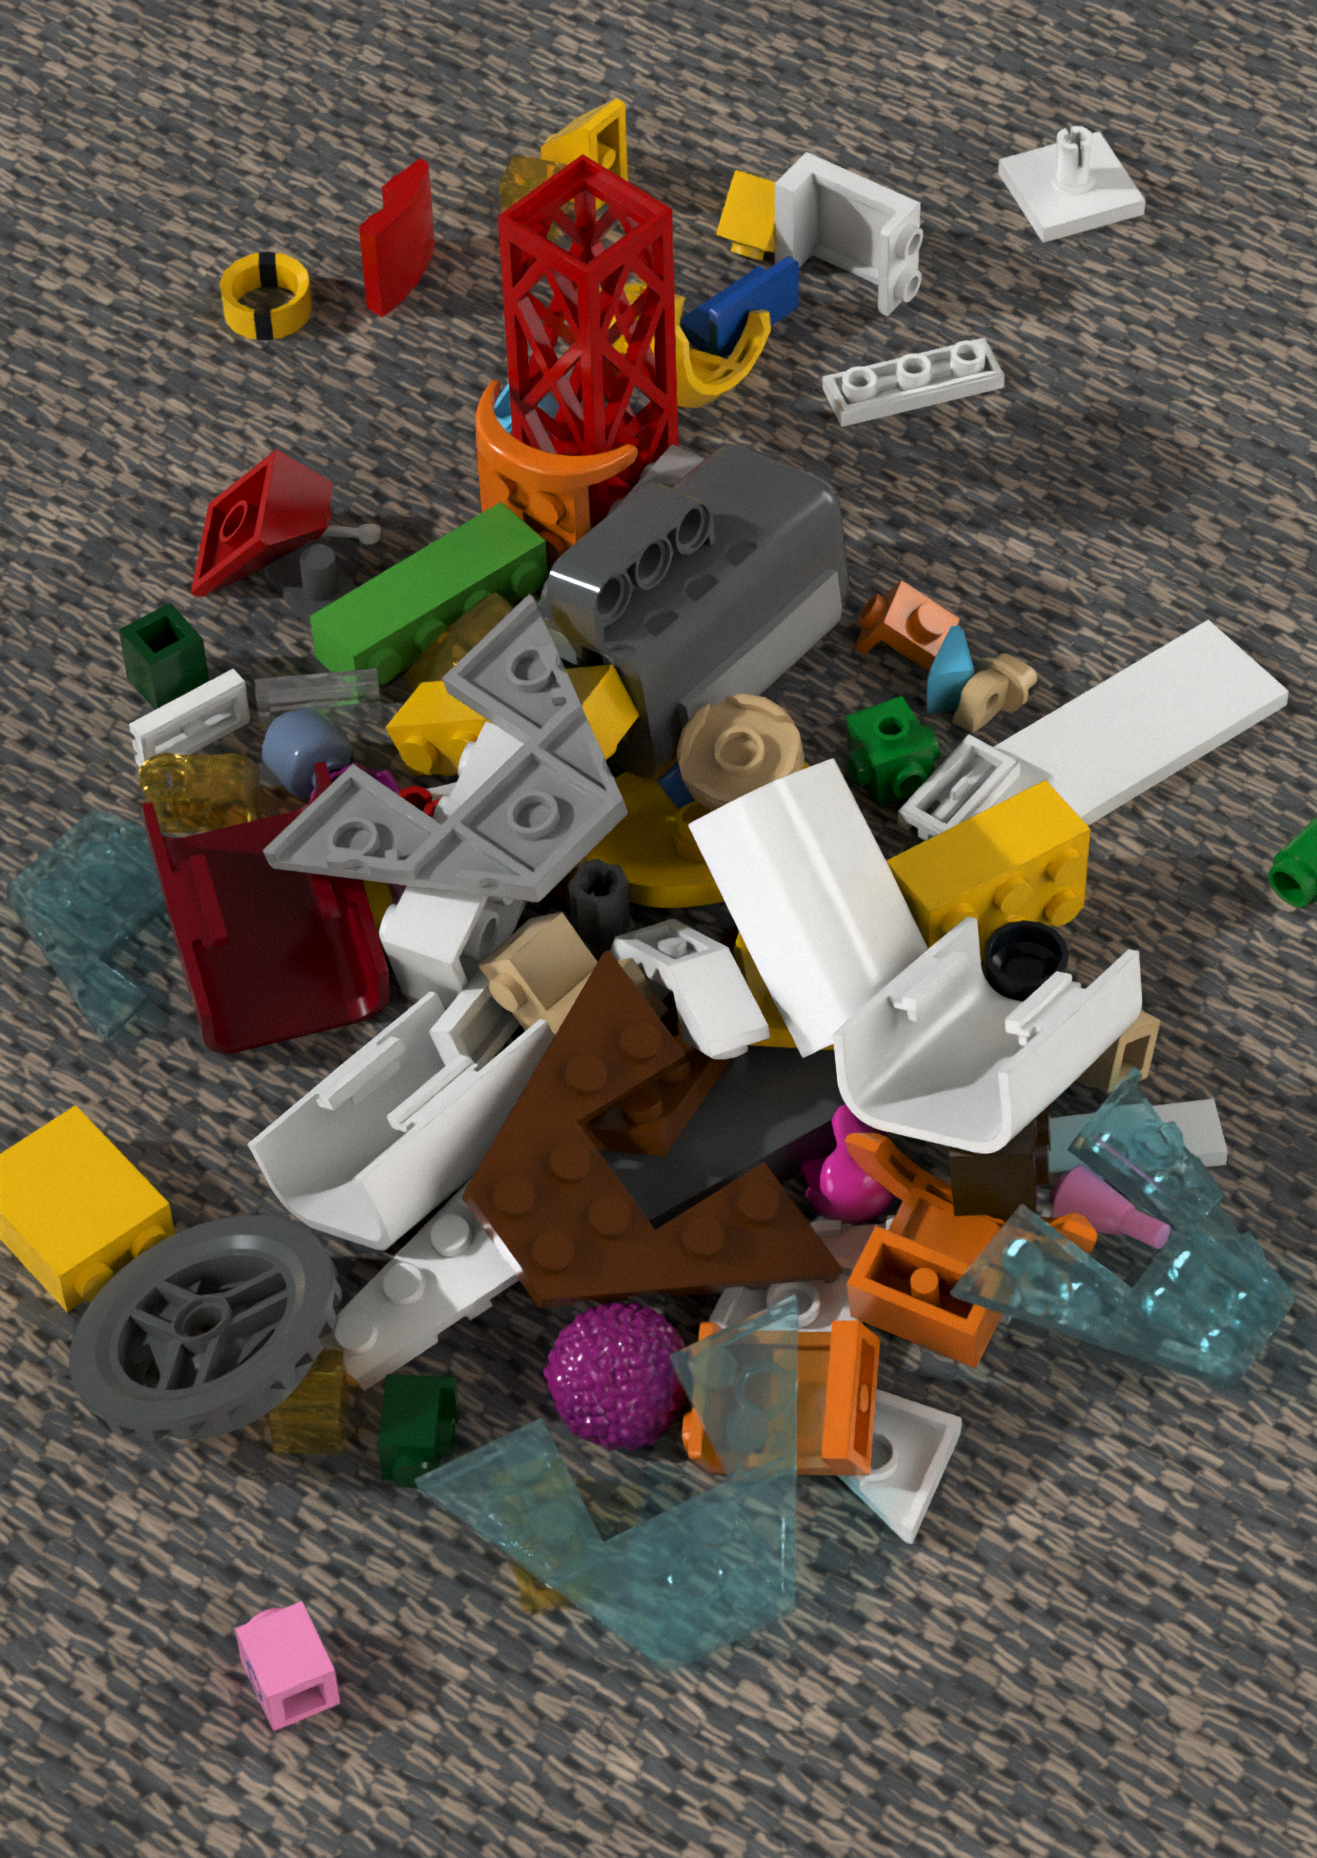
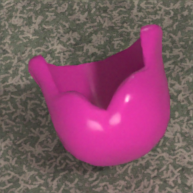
(838, 1183)

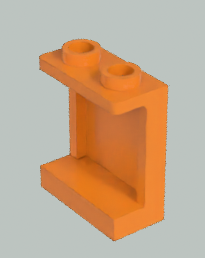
(832, 1403)

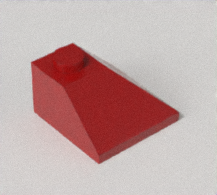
(261, 520)

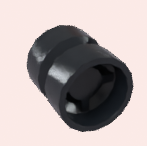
(1023, 958)

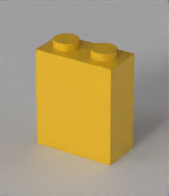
(76, 1208)

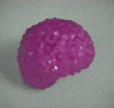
(616, 1376)

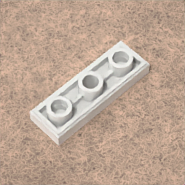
(913, 382)

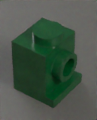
(416, 1425)

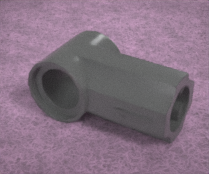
(599, 905)

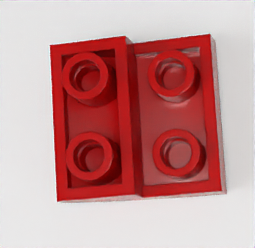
(398, 239)

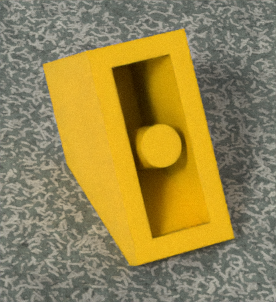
(595, 134)
(749, 215)

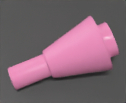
(1104, 1207)

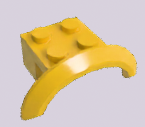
(700, 374)

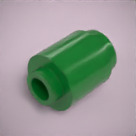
(1295, 868)

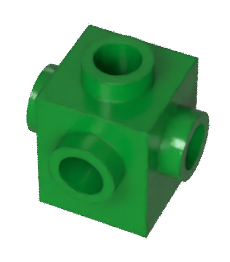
(892, 763)

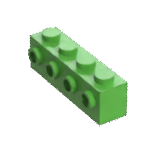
(415, 601)

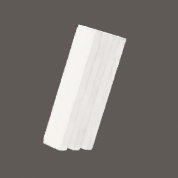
(193, 719)
(928, 826)

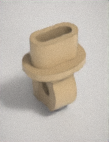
(995, 686)

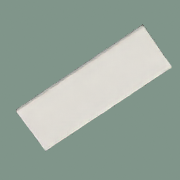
(1142, 724)

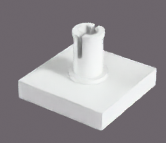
(1071, 185)

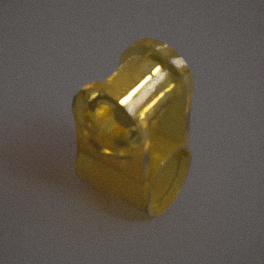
(204, 793)

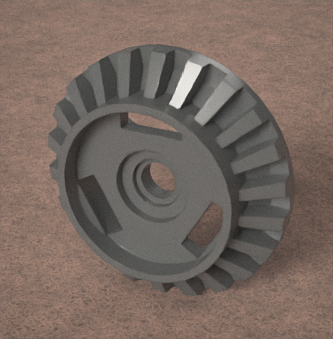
(252, 1274)

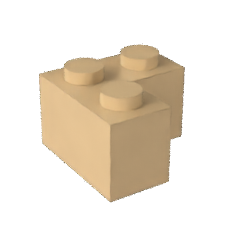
(544, 970)

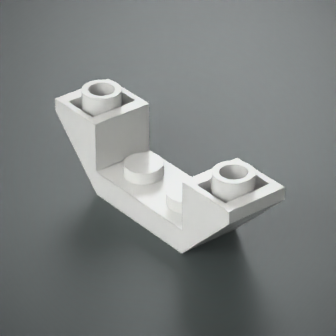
(708, 987)

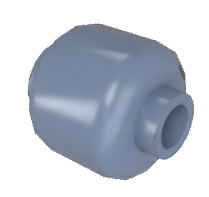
(299, 741)

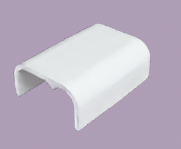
(810, 898)
(966, 1065)
(393, 1129)

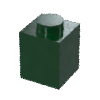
(163, 656)

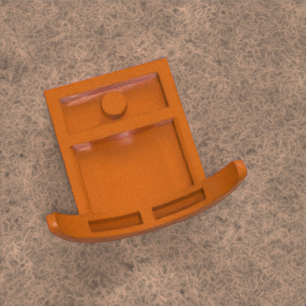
(537, 485)

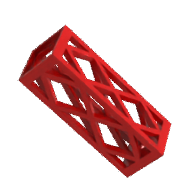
(644, 252)

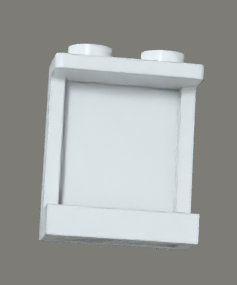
(850, 225)

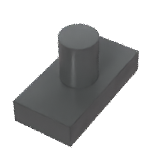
(308, 579)

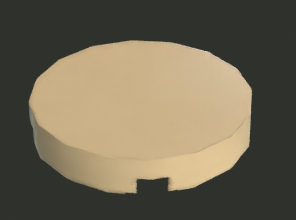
(760, 751)

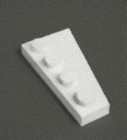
(424, 1289)

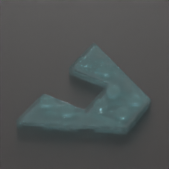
(1201, 1301)
(695, 1570)

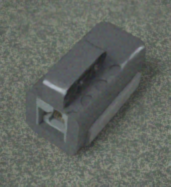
(700, 591)

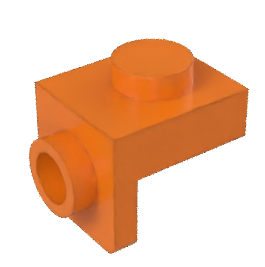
(906, 623)

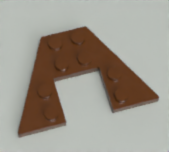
(569, 1218)

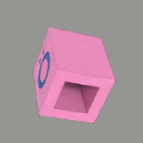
(287, 1665)

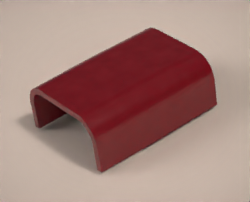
(266, 945)

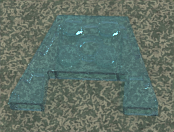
(87, 904)

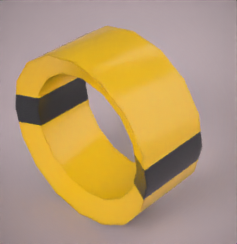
(262, 271)

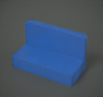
(722, 319)

